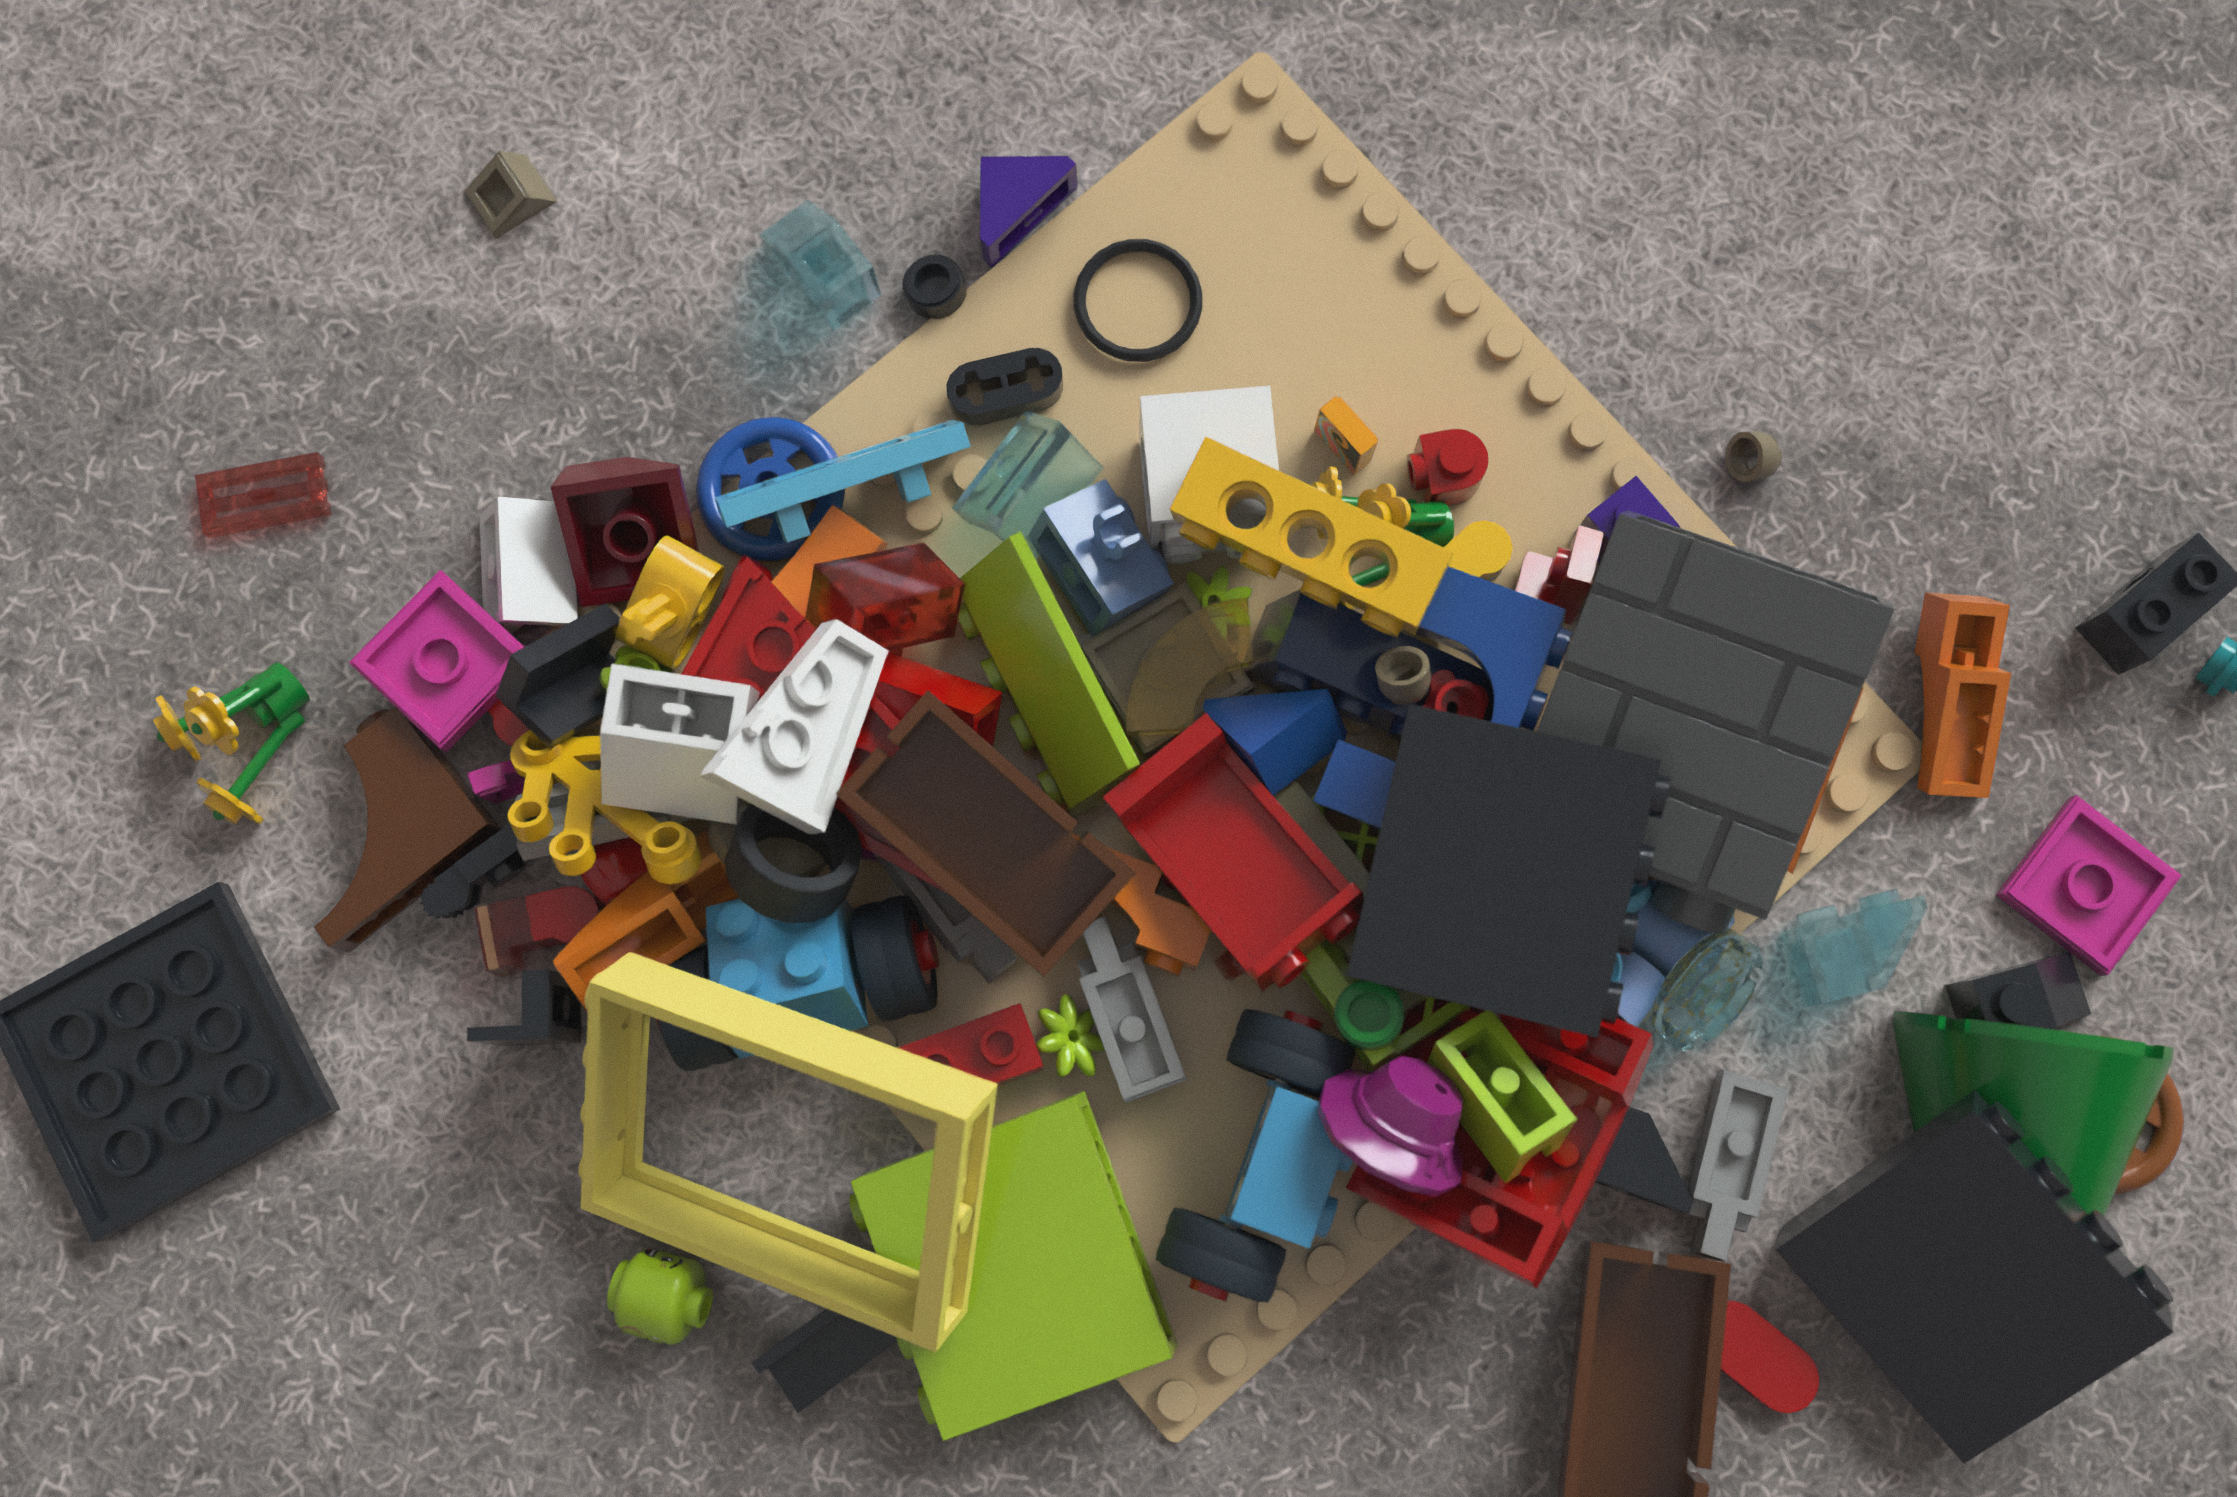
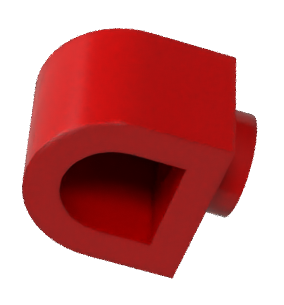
(1447, 465)

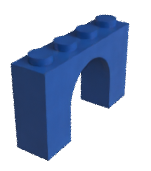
(1499, 630)

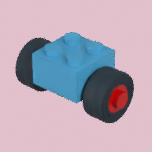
(812, 968)
(1284, 1169)

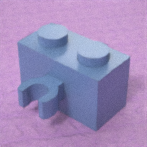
(1099, 556)

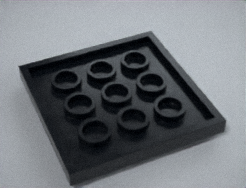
(161, 1061)

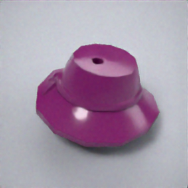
(1397, 1123)

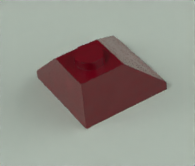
(615, 518)

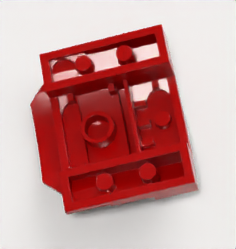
(1528, 1218)

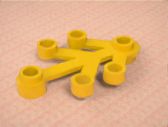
(666, 847)

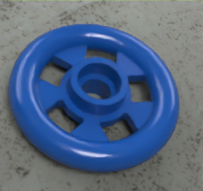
(728, 460)

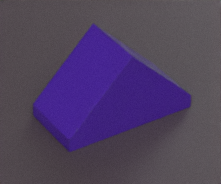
(1018, 197)

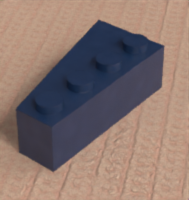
(1323, 647)

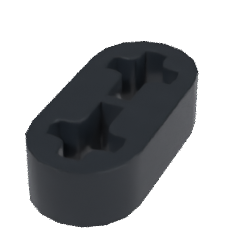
(1002, 372)

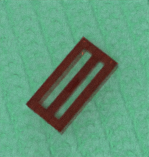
(315, 487)

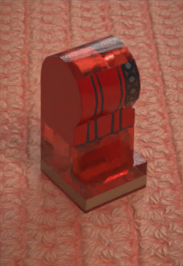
(531, 924)

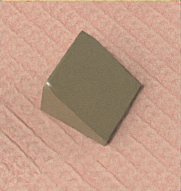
(508, 192)

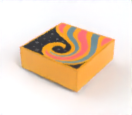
(1345, 434)

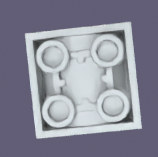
(1169, 440)

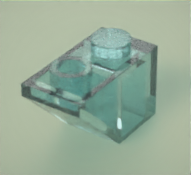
(823, 263)
(1851, 952)

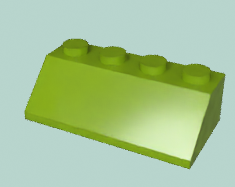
(1046, 678)

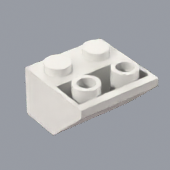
(661, 737)

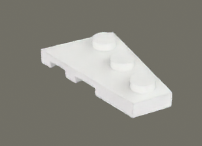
(803, 729)

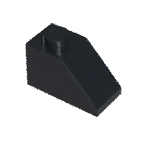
(2030, 994)
(1642, 1165)

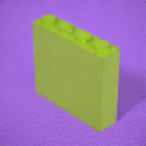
(1055, 1274)

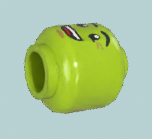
(659, 1296)

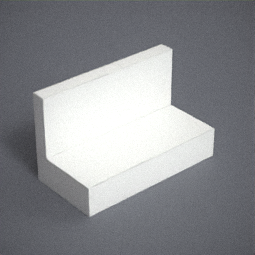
(525, 565)

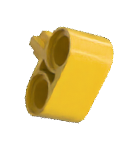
(670, 602)

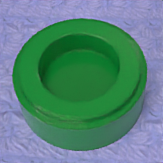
(1369, 1015)

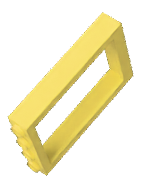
(745, 1238)

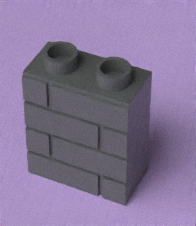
(1733, 682)

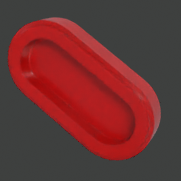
(1766, 1361)

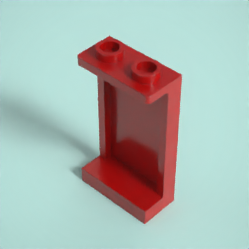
(1235, 855)

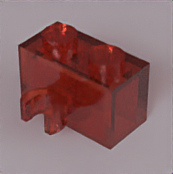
(888, 596)

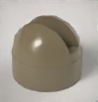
(1748, 445)
(1403, 674)

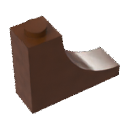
(416, 827)

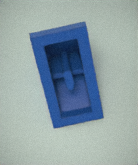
(1279, 732)

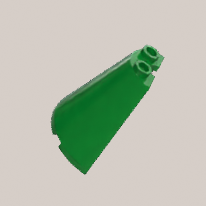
(2069, 1091)

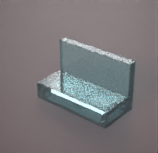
(1026, 473)

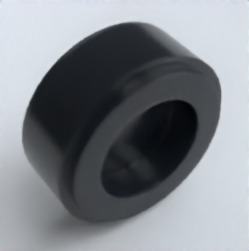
(934, 286)

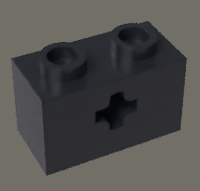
(2159, 604)

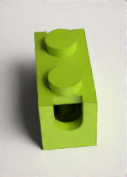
(1505, 1097)

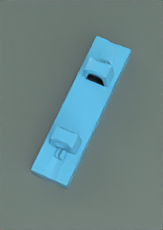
(898, 456)

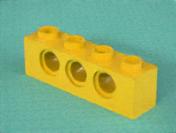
(1225, 476)

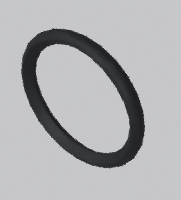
(1124, 353)

